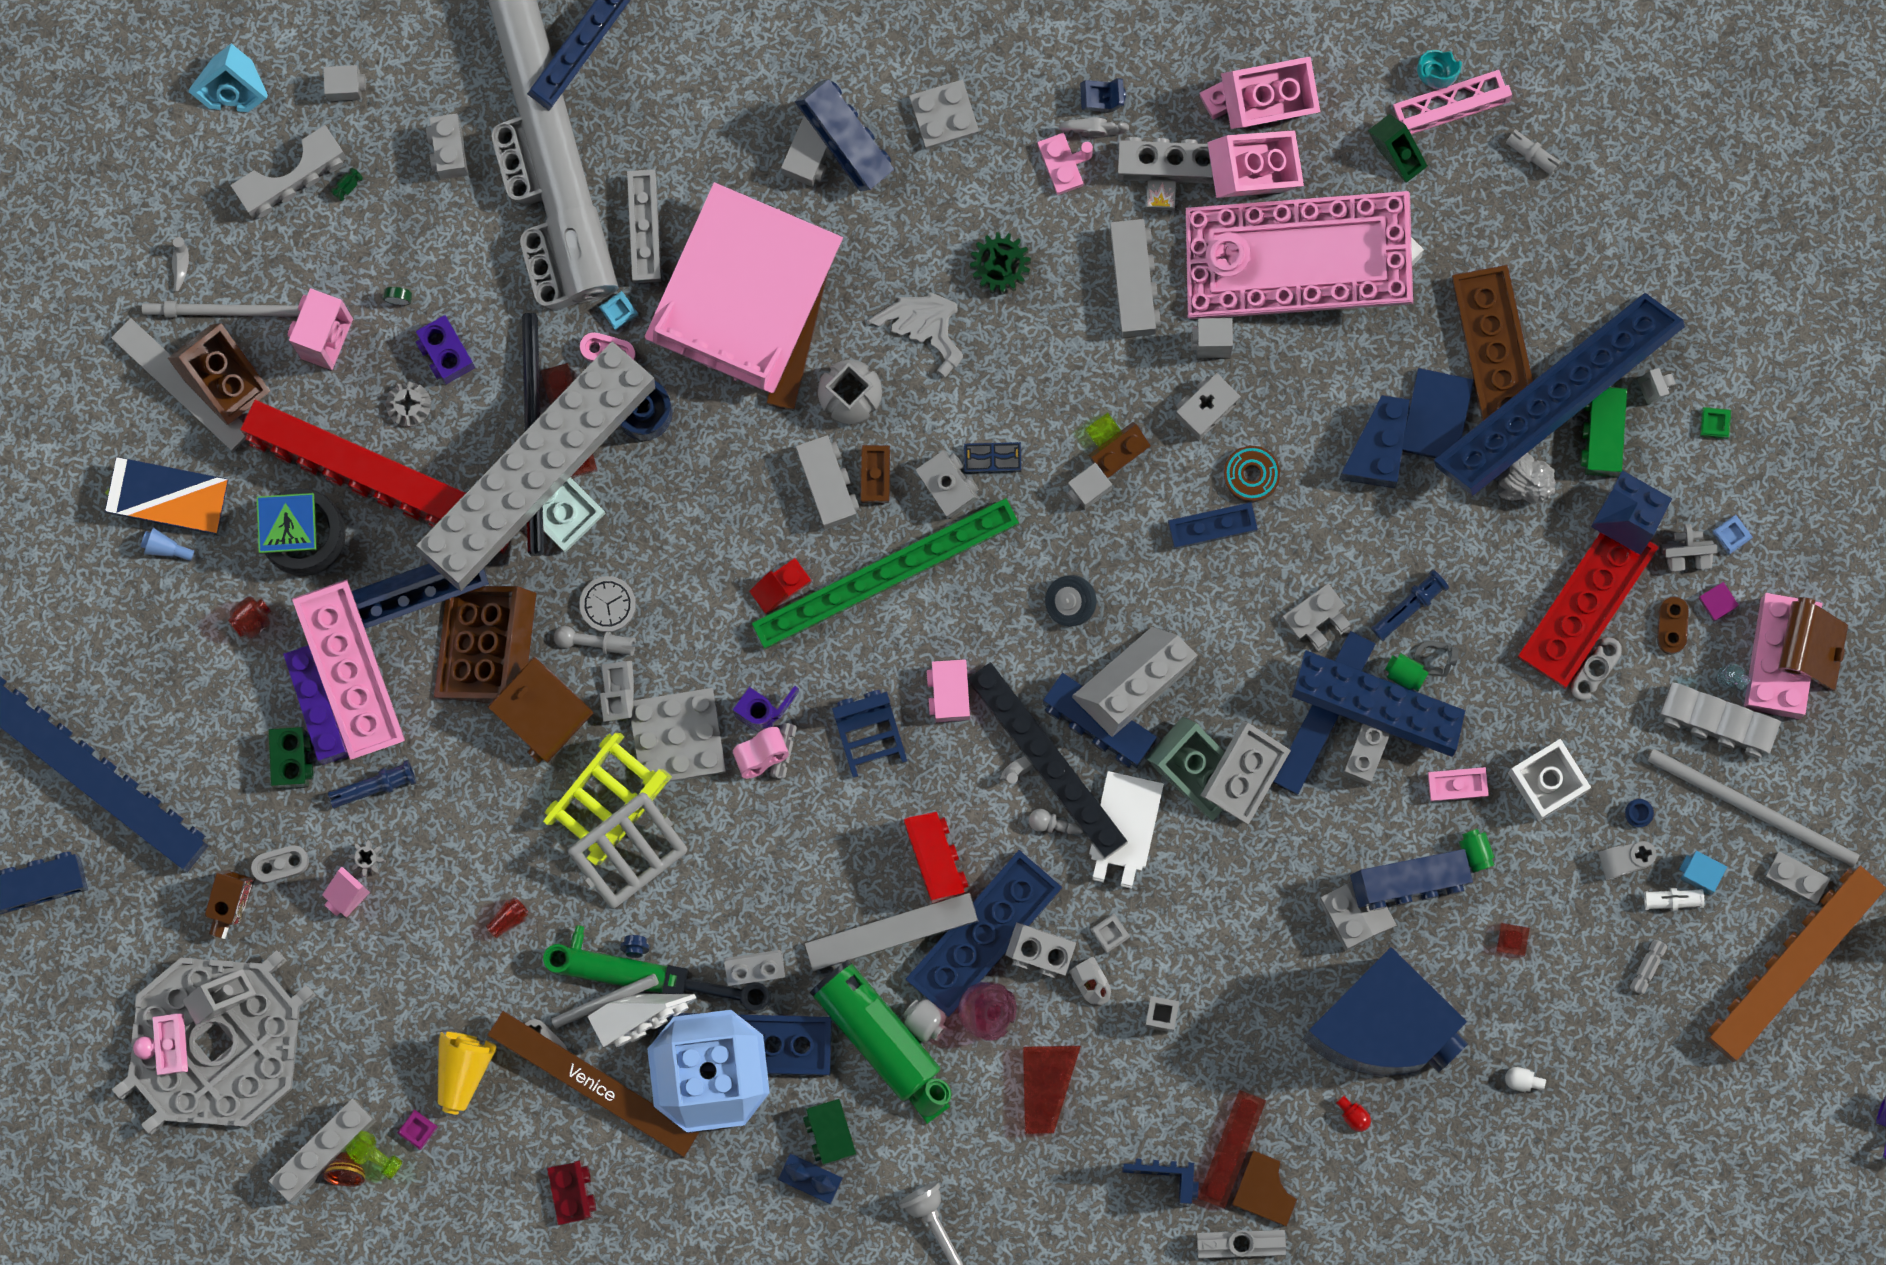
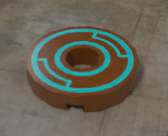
(1252, 457)

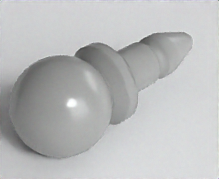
(1041, 820)

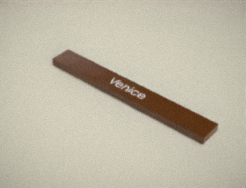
(590, 1082)

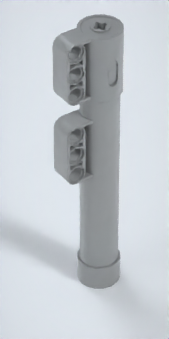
(550, 168)

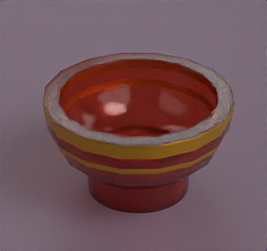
(344, 1171)

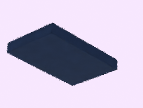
(1436, 412)

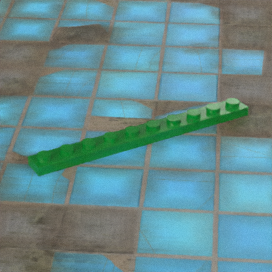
(885, 574)

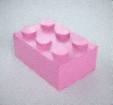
(1270, 92)
(1255, 164)
(320, 328)

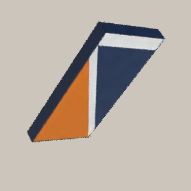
(166, 496)

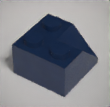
(1631, 512)

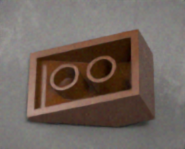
(219, 373)

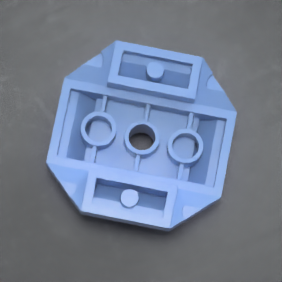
(740, 1076)

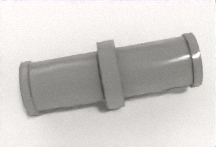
(1533, 152)

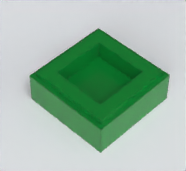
(1715, 423)

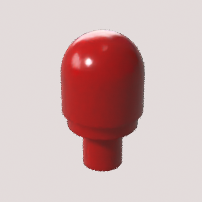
(1354, 1115)

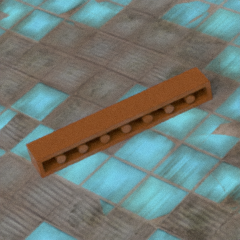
(1796, 963)

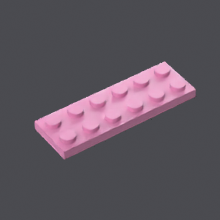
(348, 669)

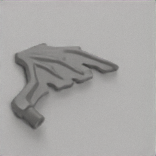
(924, 319)

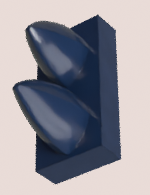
(810, 1179)

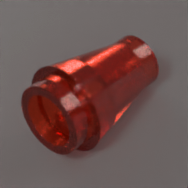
(509, 916)

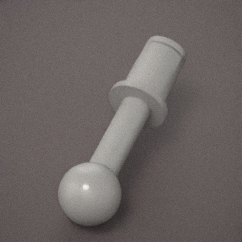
(566, 637)

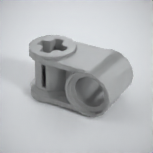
(1622, 860)

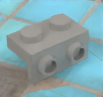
(754, 967)

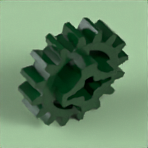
(1010, 257)

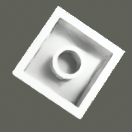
(1549, 780)

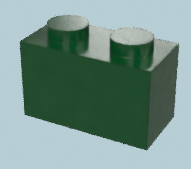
(830, 1132)

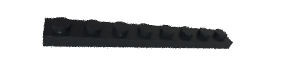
(1047, 761)

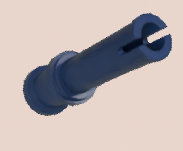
(1420, 596)
(384, 781)

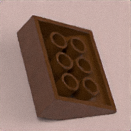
(484, 642)

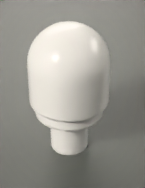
(1523, 1080)

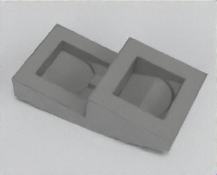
(619, 691)

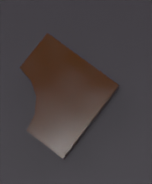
(1263, 1192)

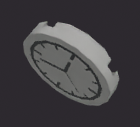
(607, 604)

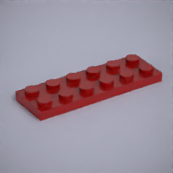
(1584, 608)

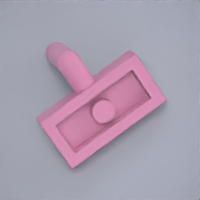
(1062, 163)

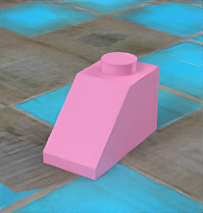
(344, 893)

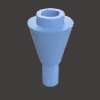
(159, 544)

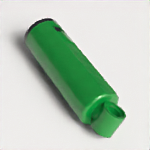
(882, 1038)

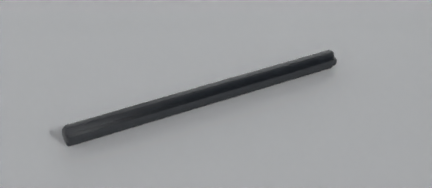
(531, 387)

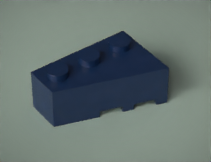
(1380, 446)

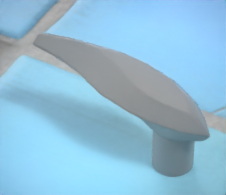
(179, 262)
(1016, 769)

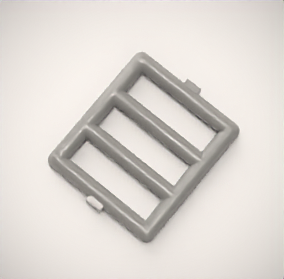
(598, 835)

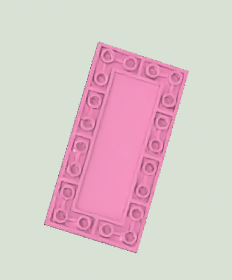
(1303, 255)

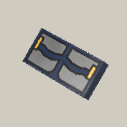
(992, 457)

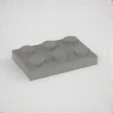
(1245, 772)

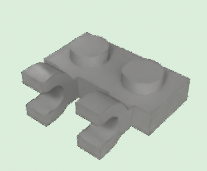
(1314, 612)

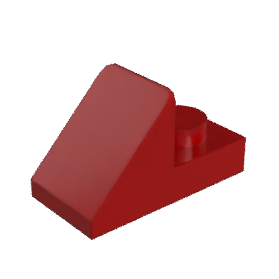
(780, 585)

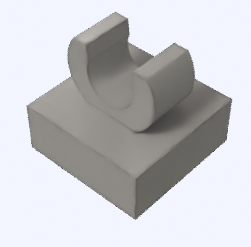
(1655, 385)

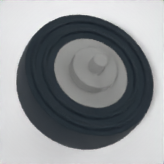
(1070, 600)

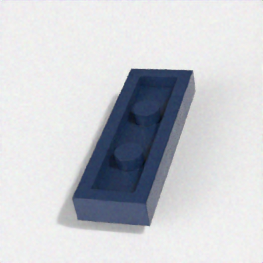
(1212, 525)

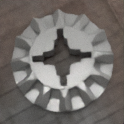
(417, 412)

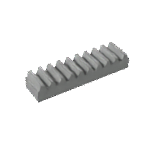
(644, 226)

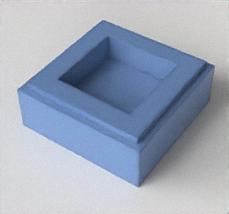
(1732, 534)

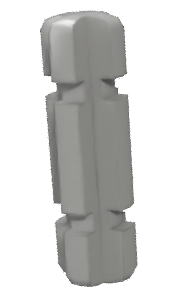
(788, 732)
(1648, 967)

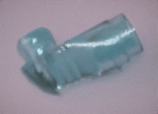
(1733, 674)

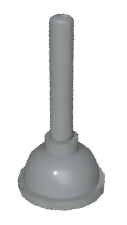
(924, 1204)

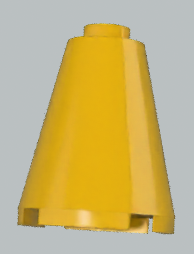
(460, 1069)

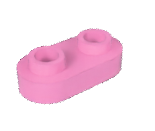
(603, 341)

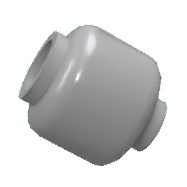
(925, 1020)

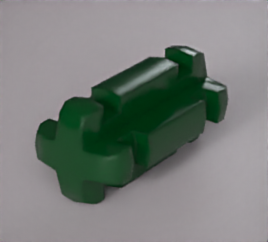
(346, 184)

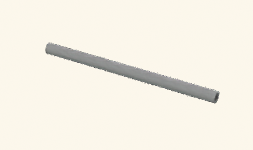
(1753, 808)

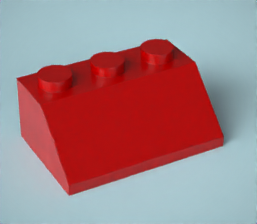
(935, 856)

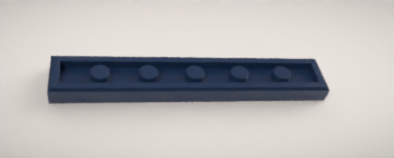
(575, 51)
(1319, 722)

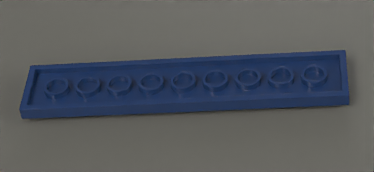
(1559, 394)

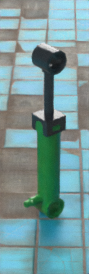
(624, 971)

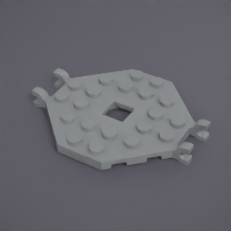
(242, 1079)

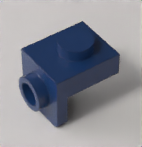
(1102, 95)

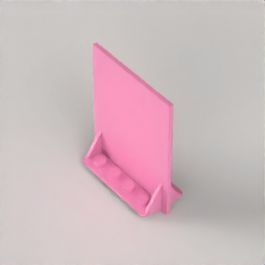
(743, 288)

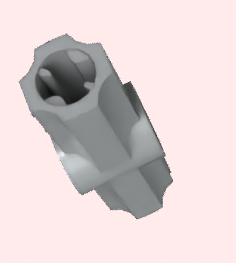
(1260, 1244)

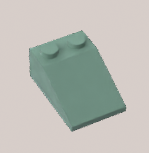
(1187, 762)

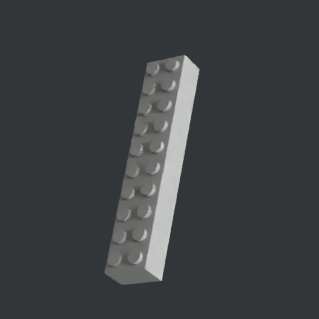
(536, 466)

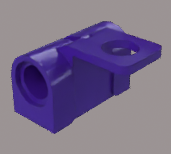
(754, 701)

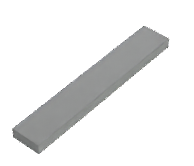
(155, 361)
(891, 932)

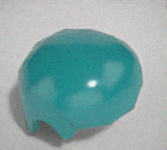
(1438, 69)

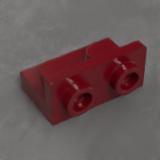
(571, 1192)

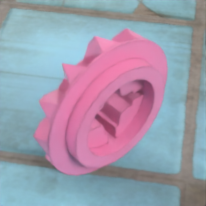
(1216, 250)

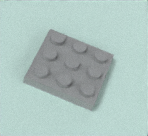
(679, 734)

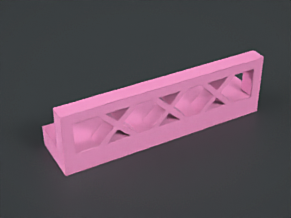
(1454, 109)

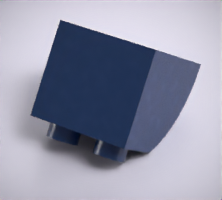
(1389, 1023)

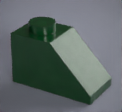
(1398, 147)

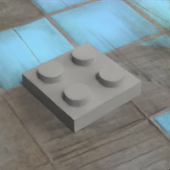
(944, 114)

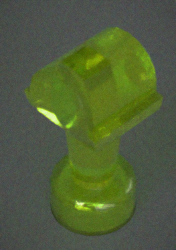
(364, 1149)

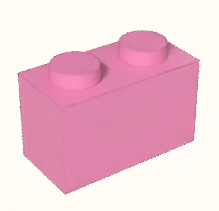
(950, 691)

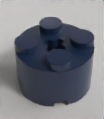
(654, 422)

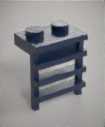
(861, 714)
(1187, 1188)

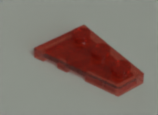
(1046, 1084)

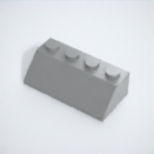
(1135, 679)

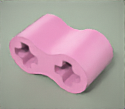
(760, 752)

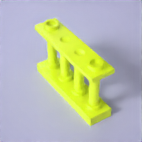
(653, 782)

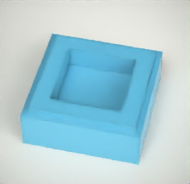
(618, 311)

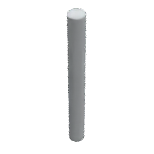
(596, 1004)

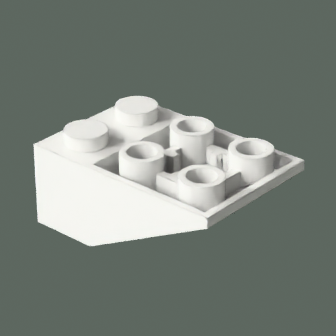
(632, 1016)

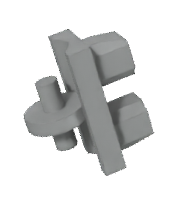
(1676, 552)

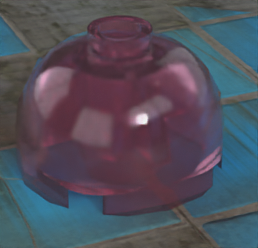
(987, 1010)

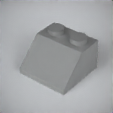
(1352, 923)

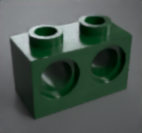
(282, 759)

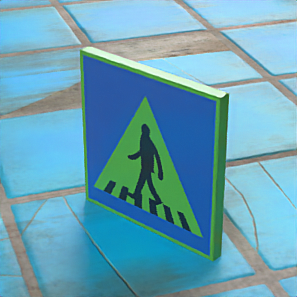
(286, 523)

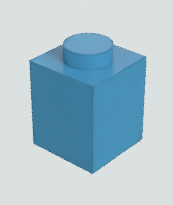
(1702, 872)

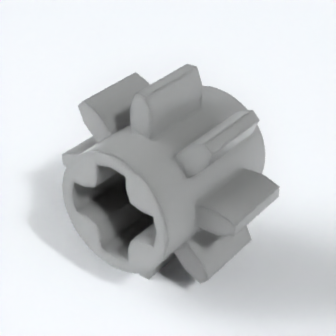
(375, 858)

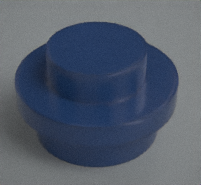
(1639, 813)
(634, 946)

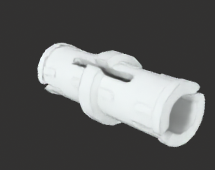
(1674, 899)

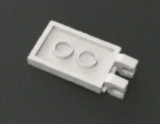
(1133, 808)

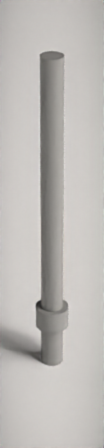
(171, 309)

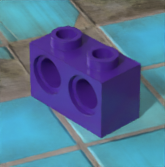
(449, 347)

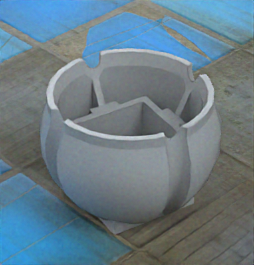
(861, 407)

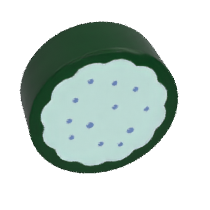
(397, 296)

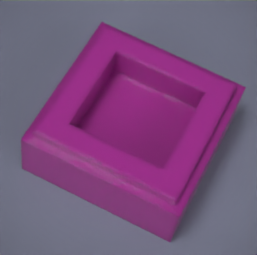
(1718, 601)
(417, 1129)

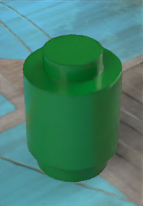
(1406, 672)
(1477, 850)

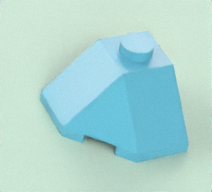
(229, 81)

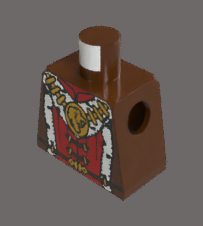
(234, 891)

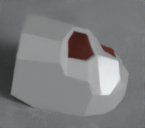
(1091, 982)

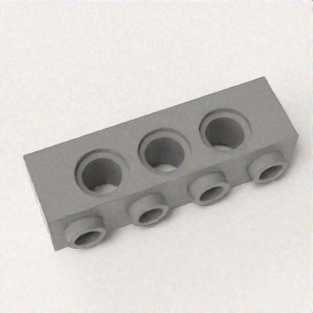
(1188, 171)

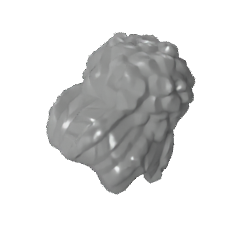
(1527, 481)

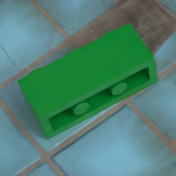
(1605, 434)

